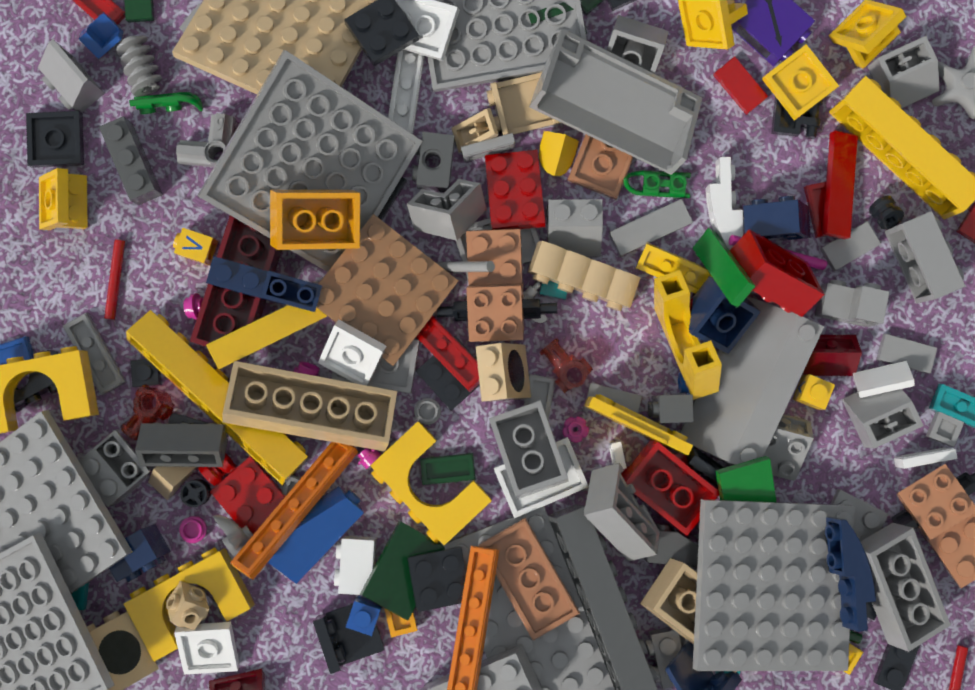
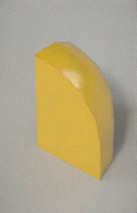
(557, 152)

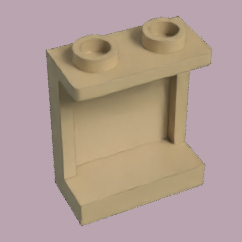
(512, 105)

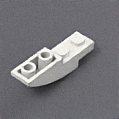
(721, 200)

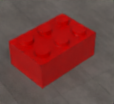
(777, 274)
(669, 486)

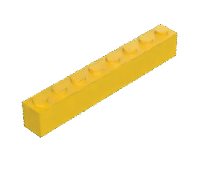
(208, 390)

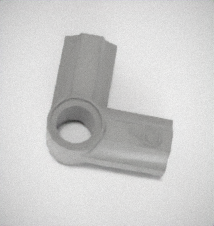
(202, 153)

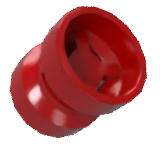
(215, 474)

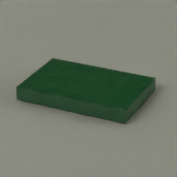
(390, 578)

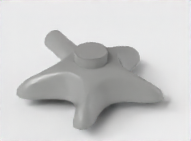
(959, 85)
(235, 535)

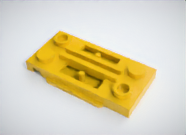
(638, 423)

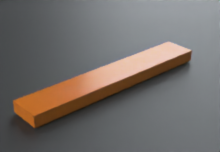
(293, 509)
(473, 619)

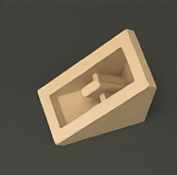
(475, 129)
(169, 479)

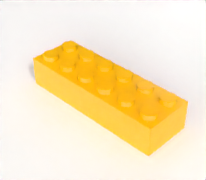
(906, 148)

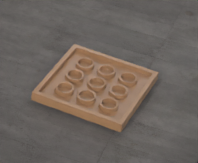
(384, 288)

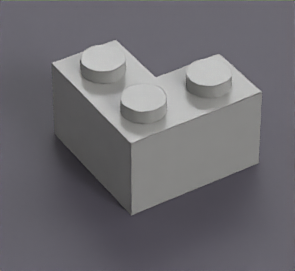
(447, 213)
(856, 306)

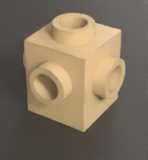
(187, 605)

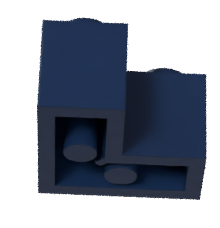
(782, 219)
(147, 553)

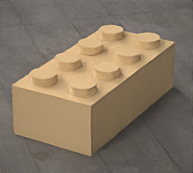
(674, 598)

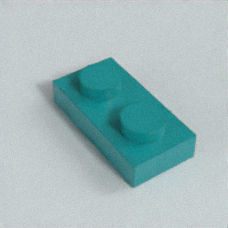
(954, 404)

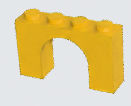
(696, 361)
(67, 370)
(443, 519)
(213, 573)

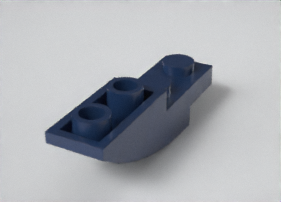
(264, 284)
(850, 562)

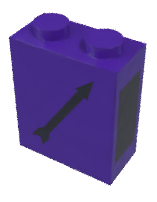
(773, 28)

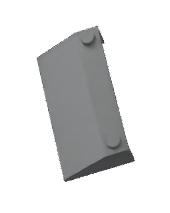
(617, 102)
(753, 386)

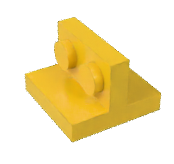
(709, 22)
(868, 30)
(62, 200)

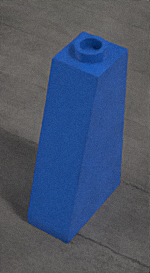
(317, 533)

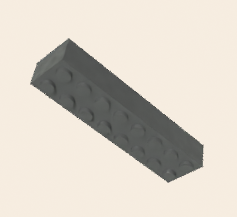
(603, 600)

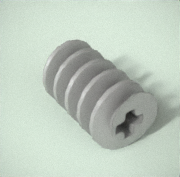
(137, 65)

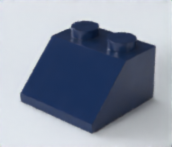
(717, 319)

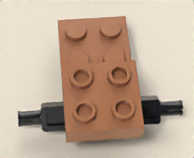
(496, 298)
(945, 518)

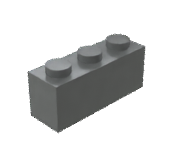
(130, 160)
(181, 445)

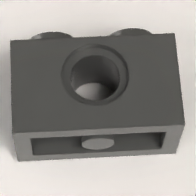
(439, 177)
(671, 408)

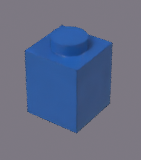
(364, 616)

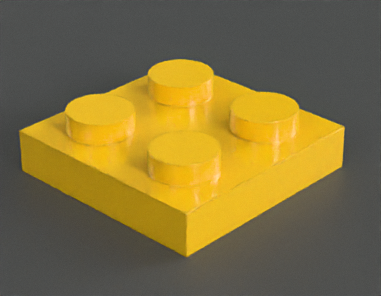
(800, 82)

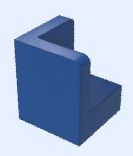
(101, 35)

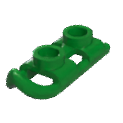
(171, 101)
(652, 182)

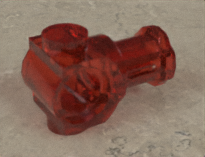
(563, 365)
(144, 410)

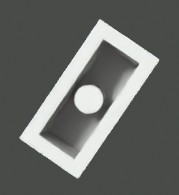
(356, 563)

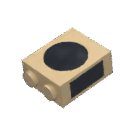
(503, 372)
(122, 650)

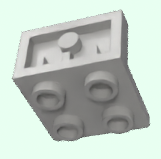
(789, 446)

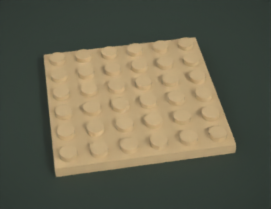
(247, 37)

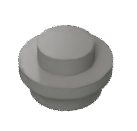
(427, 411)

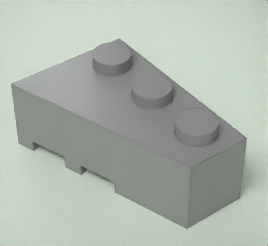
(618, 515)

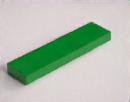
(723, 267)

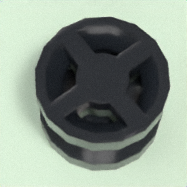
(886, 212)
(190, 495)

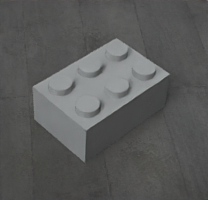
(925, 258)
(528, 450)

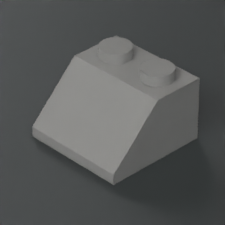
(638, 42)
(68, 77)
(576, 225)

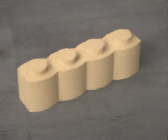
(583, 274)

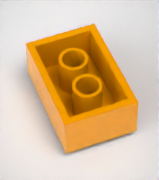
(314, 219)

